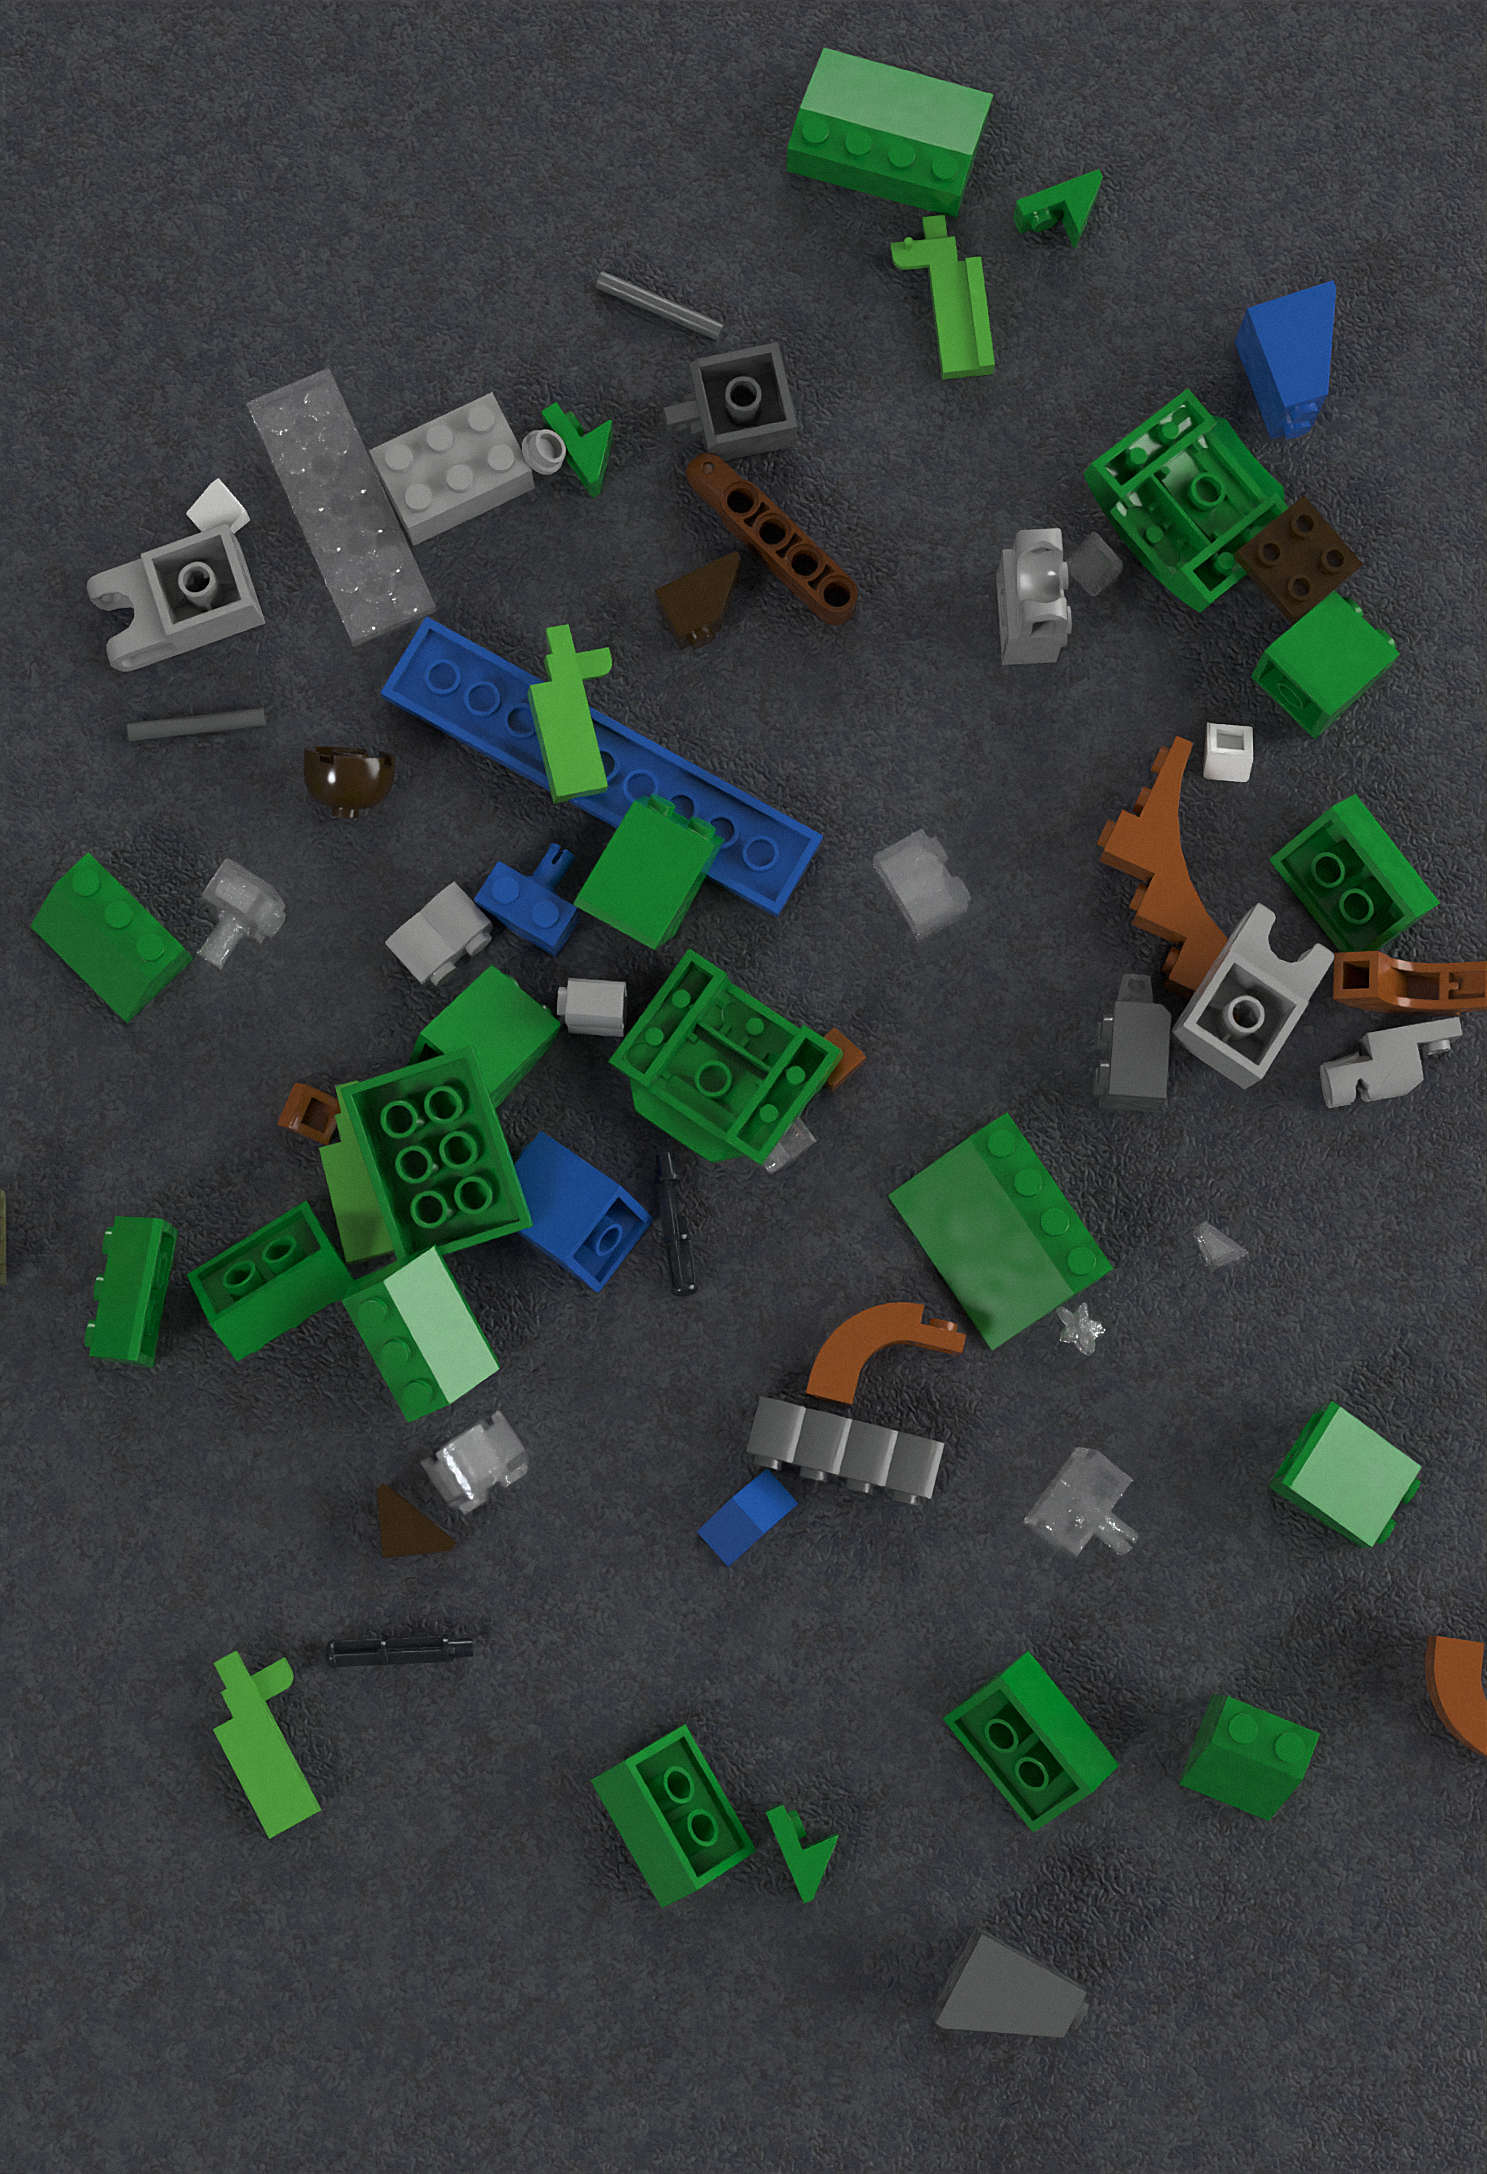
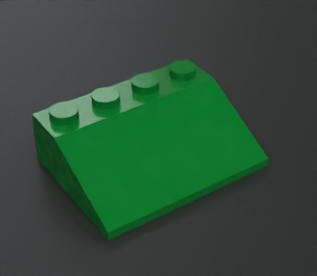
(888, 132)
(437, 1155)
(1000, 1231)

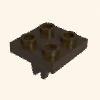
(1298, 560)

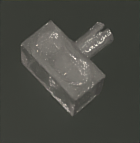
(922, 884)
(244, 908)
(1081, 1505)

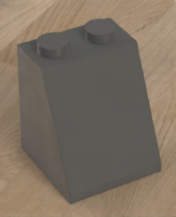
(1007, 1992)

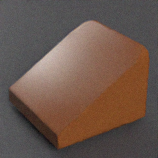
(850, 1062)
(310, 1113)

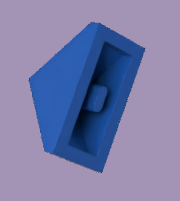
(747, 1517)

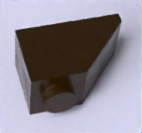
(699, 601)

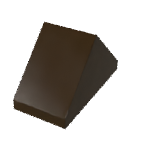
(407, 1530)

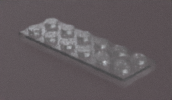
(341, 507)

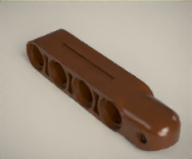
(722, 486)

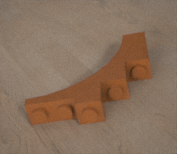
(1152, 852)

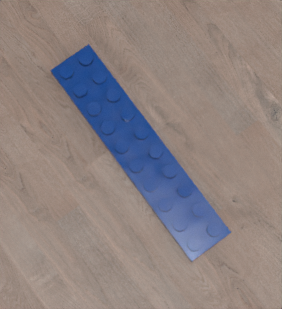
(488, 709)

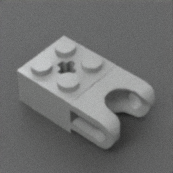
(1032, 598)
(169, 600)
(1260, 990)

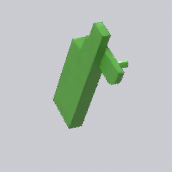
(956, 299)
(565, 720)
(352, 1194)
(258, 1746)

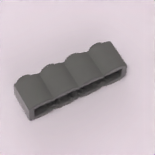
(846, 1449)

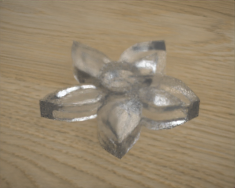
(1079, 1328)

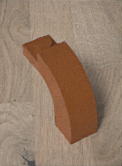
(1408, 988)
(864, 1334)
(1456, 1689)

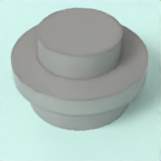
(544, 451)

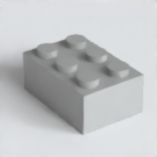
(452, 468)

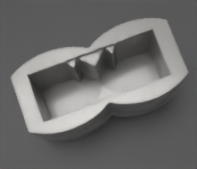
(441, 936)
(593, 1007)

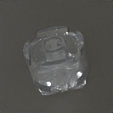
(477, 1462)

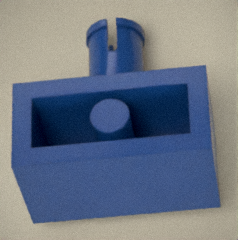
(530, 902)

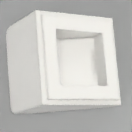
(216, 508)
(1228, 752)

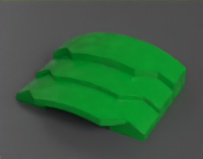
(1186, 498)
(720, 1065)

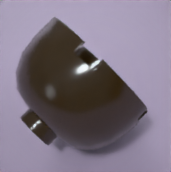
(347, 778)

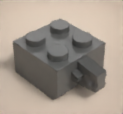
(737, 403)
(1134, 1049)

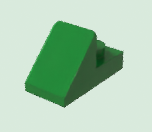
(1067, 201)
(585, 455)
(806, 1862)

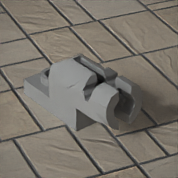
(1388, 1062)

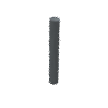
(660, 306)
(196, 724)

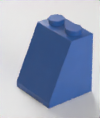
(1288, 357)
(577, 1212)

